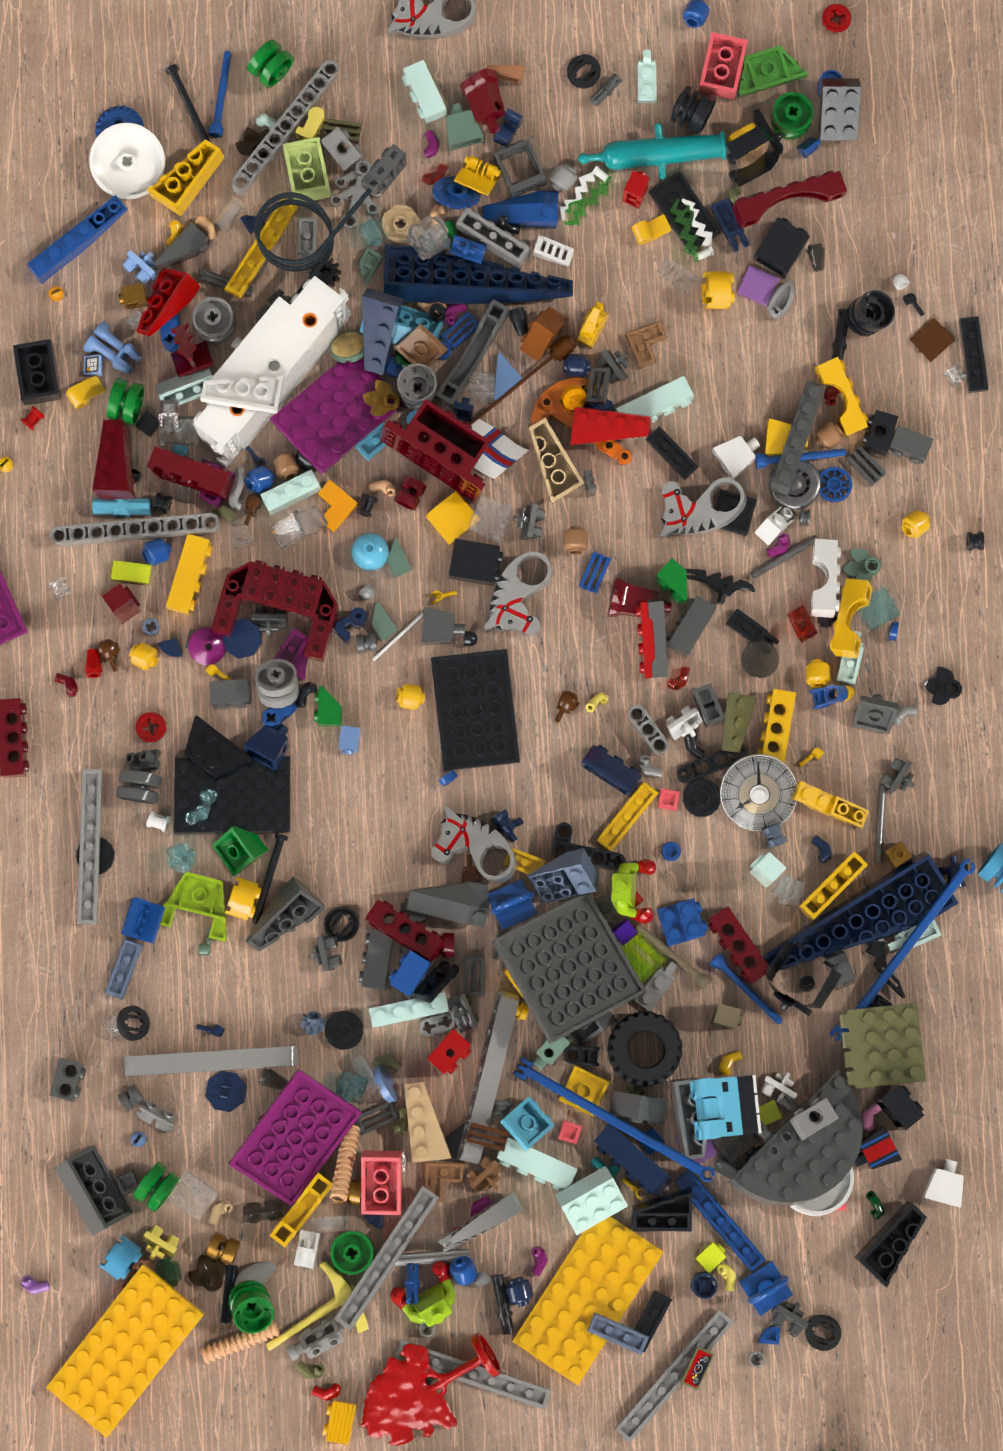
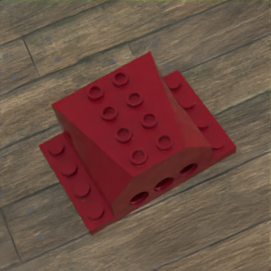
(440, 447)

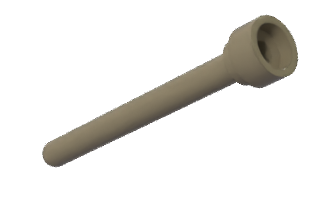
(701, 979)

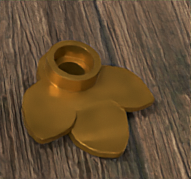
(379, 398)

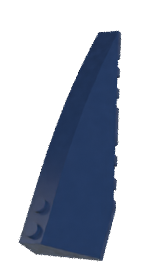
(463, 281)
(876, 911)

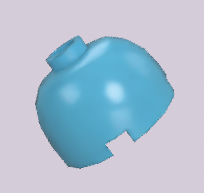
(370, 551)

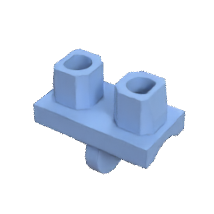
(134, 261)

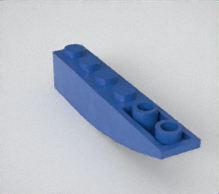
(76, 240)

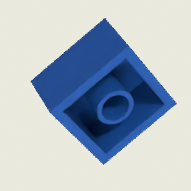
(410, 973)

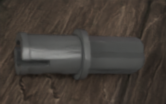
(605, 89)

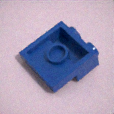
(682, 922)

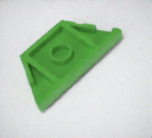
(768, 70)

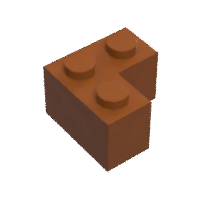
(542, 333)

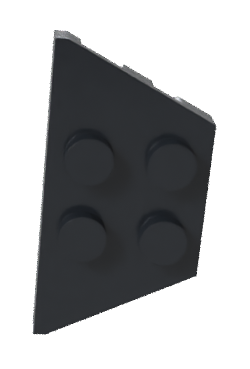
(213, 750)

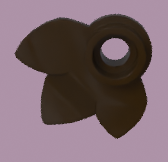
(251, 141)
(207, 1270)

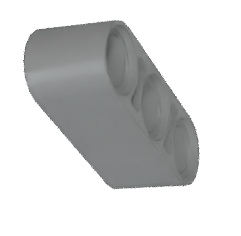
(646, 720)

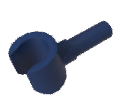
(254, 456)
(217, 1030)

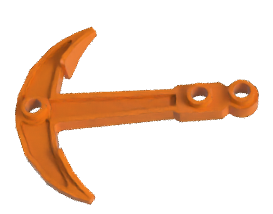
(565, 416)

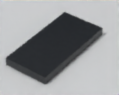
(677, 188)

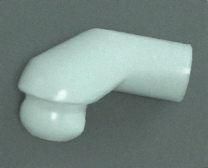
(267, 120)

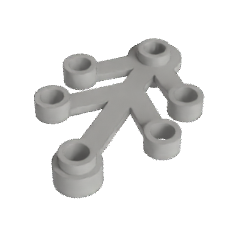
(356, 190)

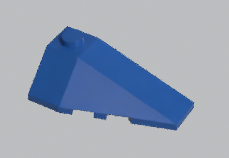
(528, 210)

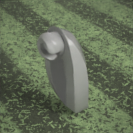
(781, 300)
(236, 489)
(258, 1272)

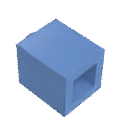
(349, 740)

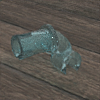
(201, 812)

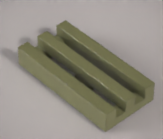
(358, 126)

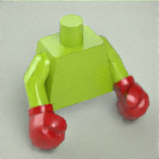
(624, 890)
(433, 1303)

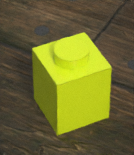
(711, 1256)

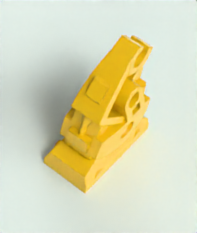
(592, 325)

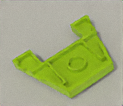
(199, 896)

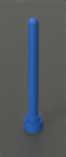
(216, 129)
(763, 460)
(719, 963)

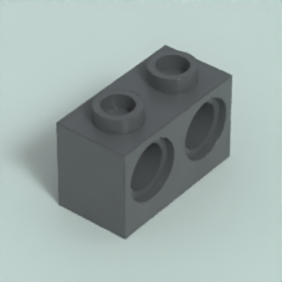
(708, 705)
(62, 1078)

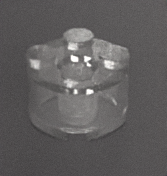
(428, 237)

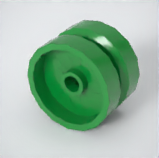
(270, 63)
(792, 115)
(125, 401)
(156, 1186)
(340, 1252)

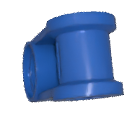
(166, 334)
(825, 696)
(279, 713)

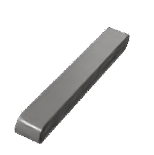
(283, 135)
(127, 525)
(211, 1061)
(489, 1073)

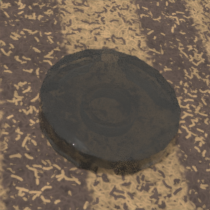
(760, 658)

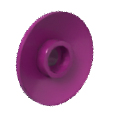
(197, 646)

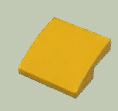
(451, 517)

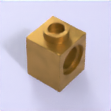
(133, 296)
(897, 855)

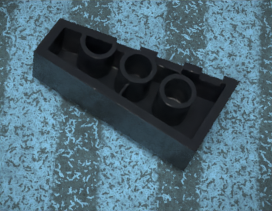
(891, 1243)

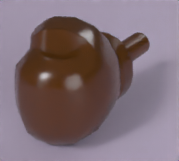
(253, 503)
(108, 651)
(566, 703)
(469, 872)

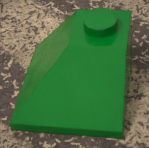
(239, 849)

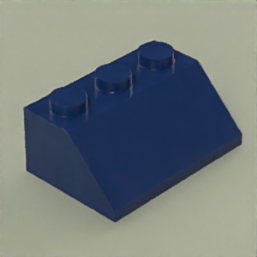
(611, 770)

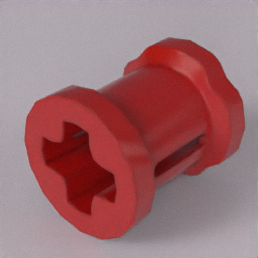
(32, 418)

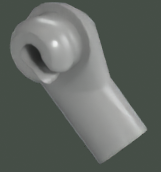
(902, 712)
(647, 768)

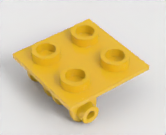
(478, 177)

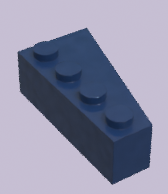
(633, 1160)

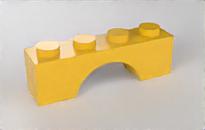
(833, 374)
(855, 596)
(301, 1210)

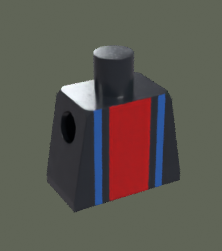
(877, 1150)

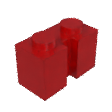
(636, 189)

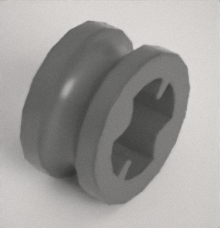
(804, 517)

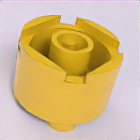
(717, 290)
(242, 899)

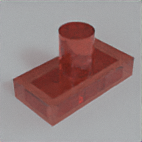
(802, 623)

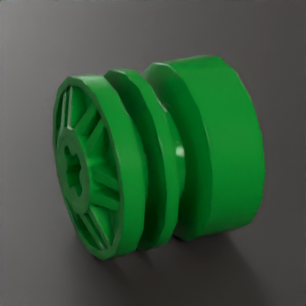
(251, 1306)

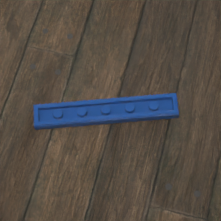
(721, 1221)

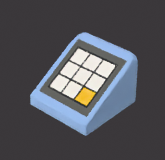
(93, 365)

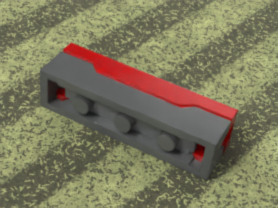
(653, 638)

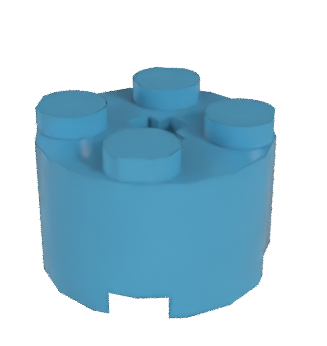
(121, 1257)

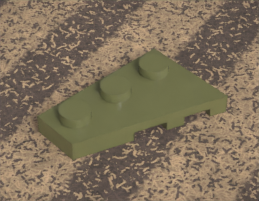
(737, 717)

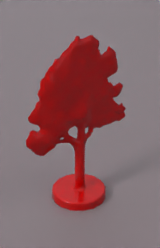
(403, 1401)

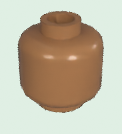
(829, 435)
(286, 466)
(575, 540)

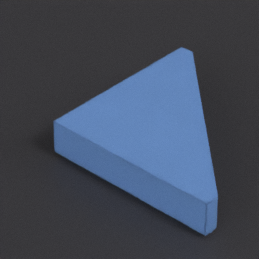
(505, 377)

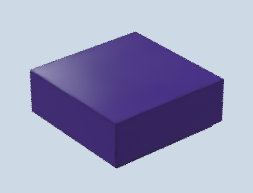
(624, 931)

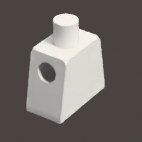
(736, 455)
(945, 1185)

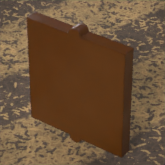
(932, 340)

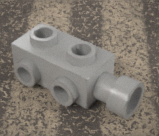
(317, 1340)

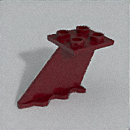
(189, 356)

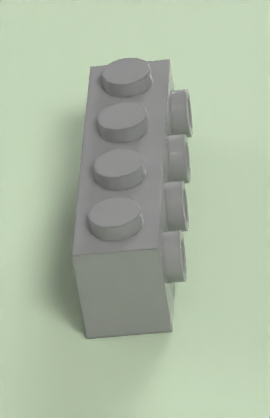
(496, 240)

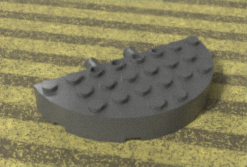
(797, 1170)

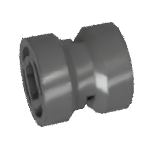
(366, 642)
(130, 1097)

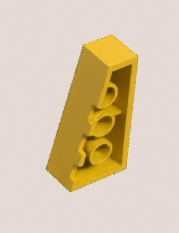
(187, 178)

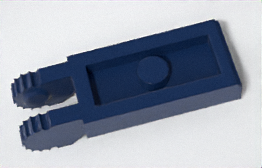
(728, 224)

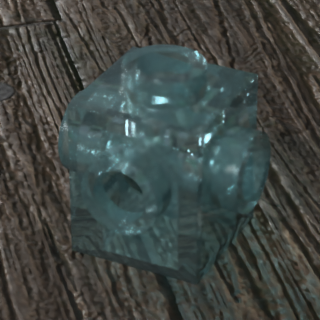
(175, 854)
(351, 1086)

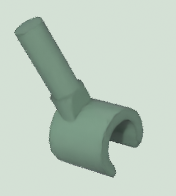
(205, 949)

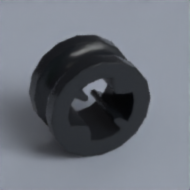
(433, 315)

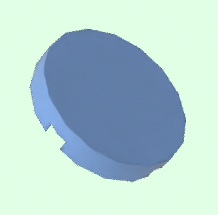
(388, 1088)

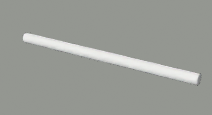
(398, 636)

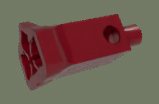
(484, 98)
(626, 597)

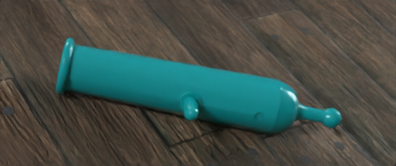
(659, 151)

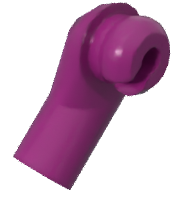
(433, 144)
(452, 311)
(781, 546)
(479, 1205)
(540, 1259)

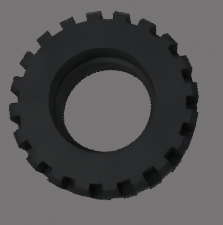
(644, 1075)

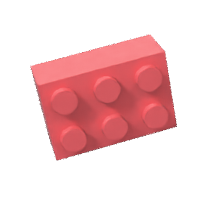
(722, 66)
(381, 1182)

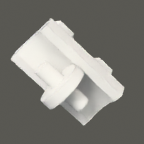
(685, 724)
(771, 1084)
(307, 1249)

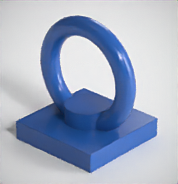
(512, 904)
(766, 1288)

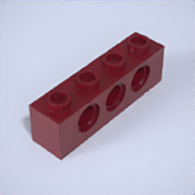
(21, 766)
(384, 909)
(726, 917)

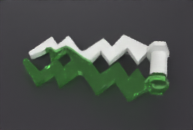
(581, 202)
(689, 247)

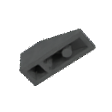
(185, 247)

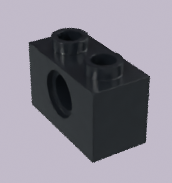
(887, 424)

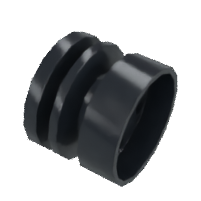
(693, 110)
(877, 308)

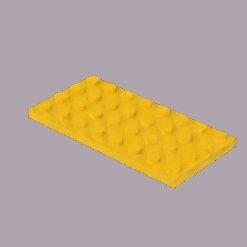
(597, 1277)
(125, 1350)

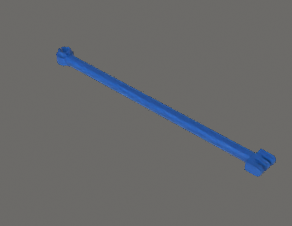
(910, 941)
(529, 1072)

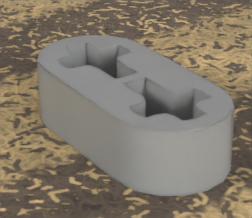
(435, 1020)

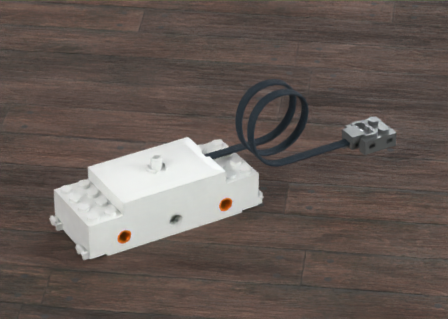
(289, 334)

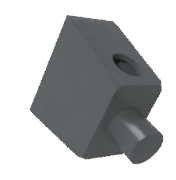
(440, 627)
(842, 966)

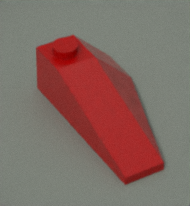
(170, 295)

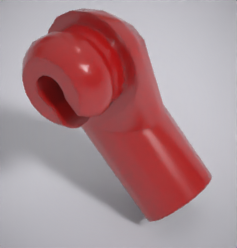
(327, 1394)

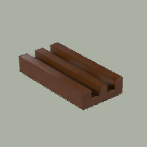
(503, 1141)

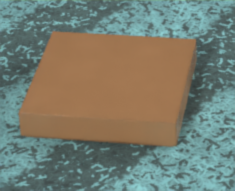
(420, 346)

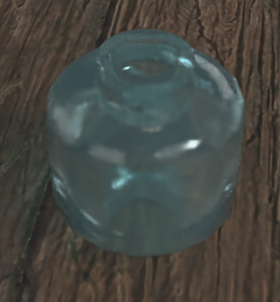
(371, 232)

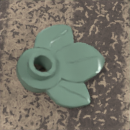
(859, 565)

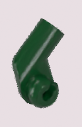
(876, 1202)

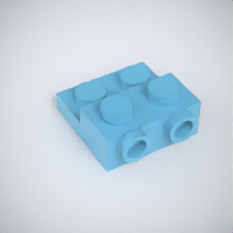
(527, 1123)

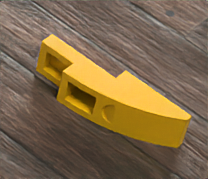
(830, 805)

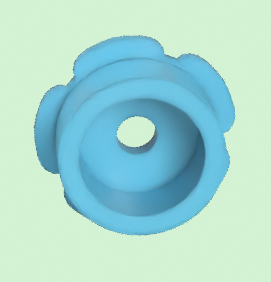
(180, 449)

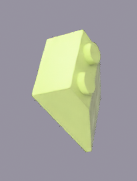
(307, 168)

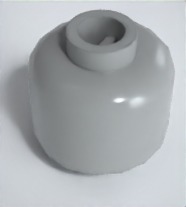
(563, 177)

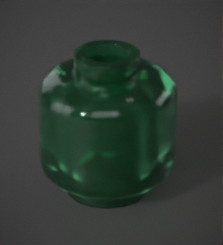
(169, 1271)

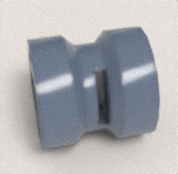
(774, 836)

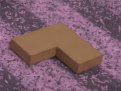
(640, 342)
(437, 1173)

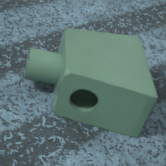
(462, 128)
(557, 1047)

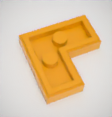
(341, 505)

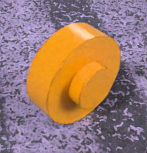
(573, 397)

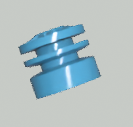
(993, 867)

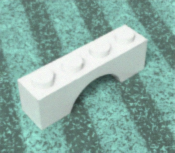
(825, 557)

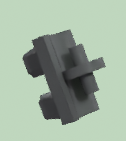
(608, 359)
(526, 521)
(269, 622)
(144, 760)
(892, 783)
(323, 955)
(462, 1013)
(782, 1314)

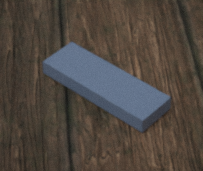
(123, 968)
(618, 1333)

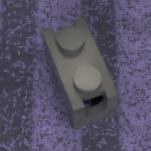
(910, 445)
(230, 693)

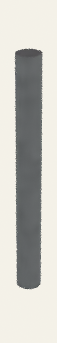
(783, 557)
(880, 824)

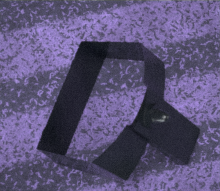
(749, 142)
(788, 1001)

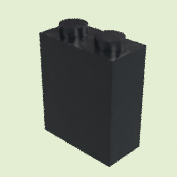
(781, 247)
(475, 562)

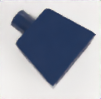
(268, 746)

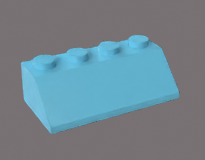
(409, 319)

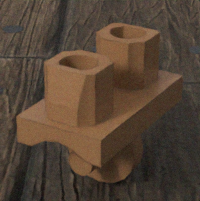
(487, 1178)

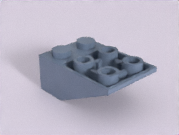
(565, 877)

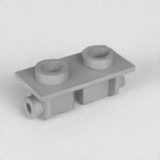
(165, 1119)

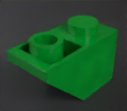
(329, 710)

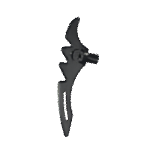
(723, 587)
(877, 951)

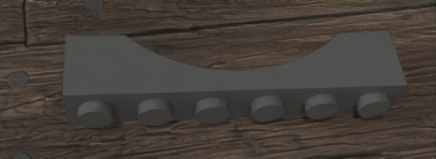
(474, 353)
(797, 438)

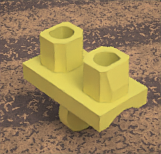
(160, 1246)

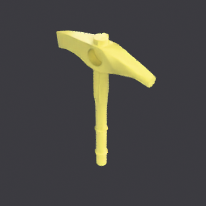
(342, 1292)

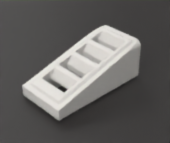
(556, 245)

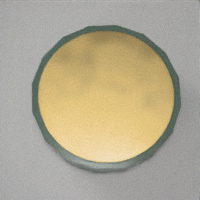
(347, 347)

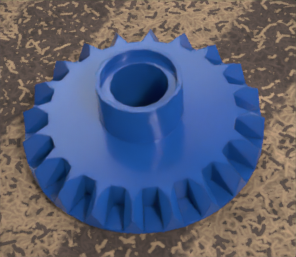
(117, 115)
(454, 194)

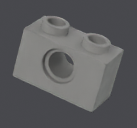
(332, 142)
(824, 1113)

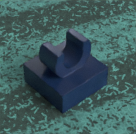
(463, 410)

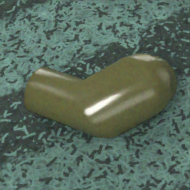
(733, 194)
(387, 1060)

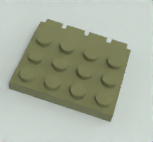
(883, 1045)

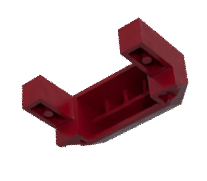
(283, 591)

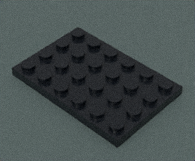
(475, 710)
(246, 798)

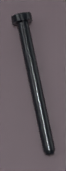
(172, 70)
(269, 876)

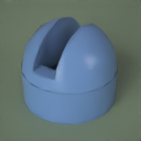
(141, 1142)

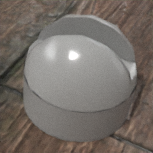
(367, 592)
(482, 1279)
(423, 1327)
(754, 1363)

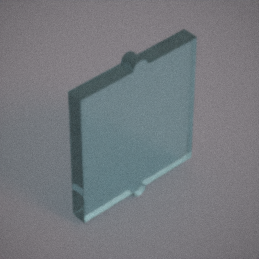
(880, 609)

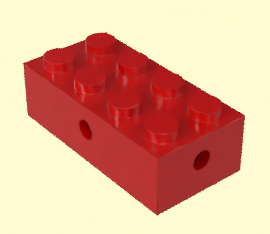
(450, 1052)

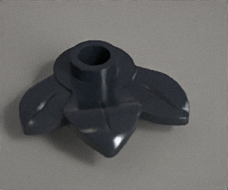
(940, 686)

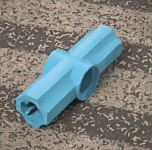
(122, 507)

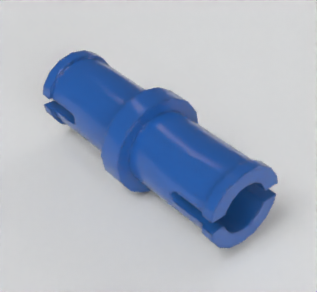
(412, 1283)

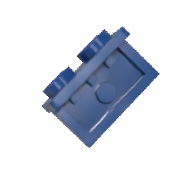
(143, 920)

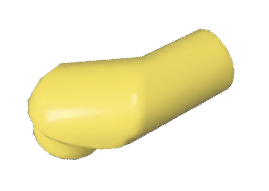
(598, 698)
(728, 1274)

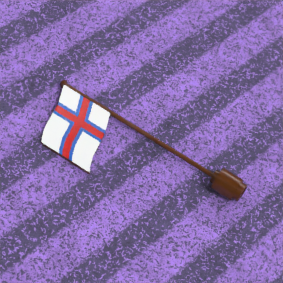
(501, 450)

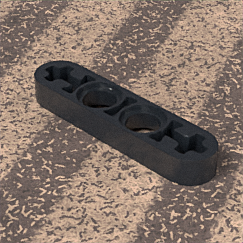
(713, 766)

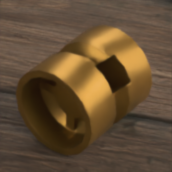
(354, 1194)
(230, 1249)

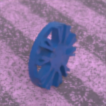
(835, 484)

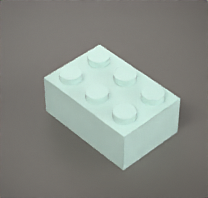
(591, 1200)

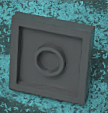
(875, 714)

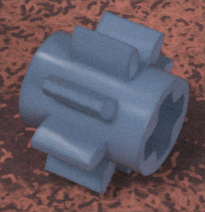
(313, 1023)

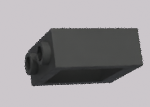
(528, 184)

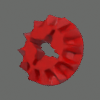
(840, 11)
(155, 719)

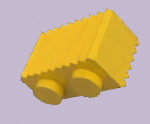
(340, 1421)

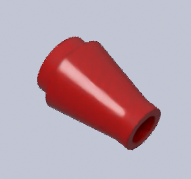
(93, 664)

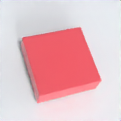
(668, 799)
(569, 1132)

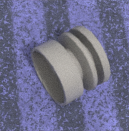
(416, 377)

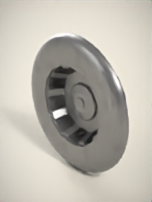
(798, 487)

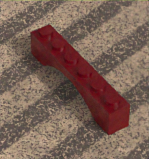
(824, 188)

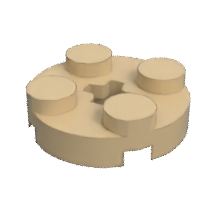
(394, 215)

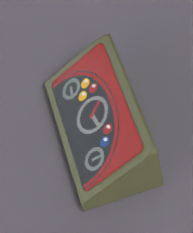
(696, 1368)

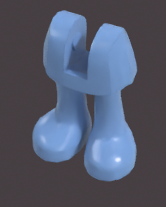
(129, 350)

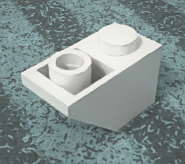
(775, 524)

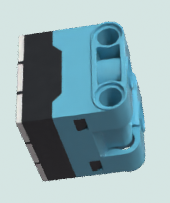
(725, 1107)

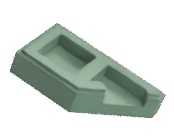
(368, 264)
(397, 560)
(382, 623)

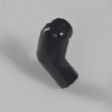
(504, 225)
(304, 691)
(691, 746)

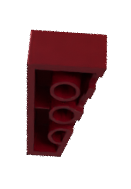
(114, 464)
(190, 473)
(121, 602)

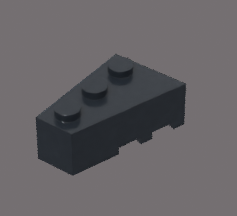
(664, 1213)

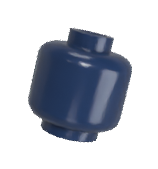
(576, 365)
(519, 1291)

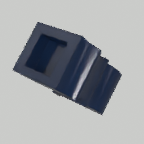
(508, 128)
(356, 620)

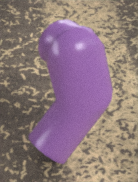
(33, 1286)

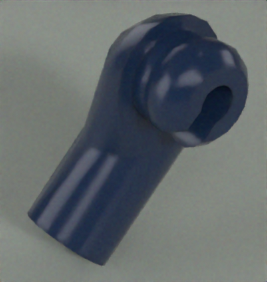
(825, 850)

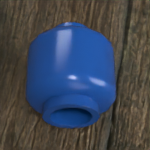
(696, 13)
(259, 479)
(156, 551)
(463, 1270)

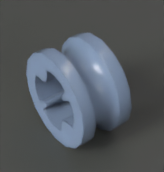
(153, 632)

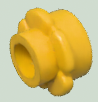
(522, 1011)

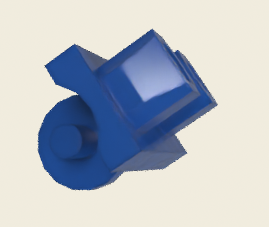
(468, 249)

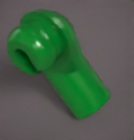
(452, 231)

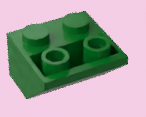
(674, 579)

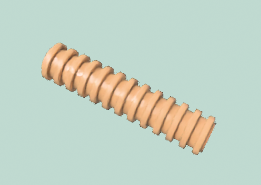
(344, 1165)
(238, 1342)

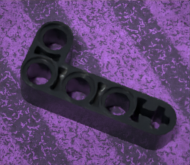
(565, 842)

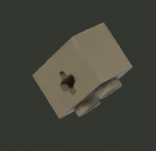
(727, 1016)

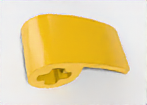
(651, 230)
(83, 391)

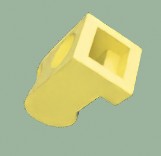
(312, 126)

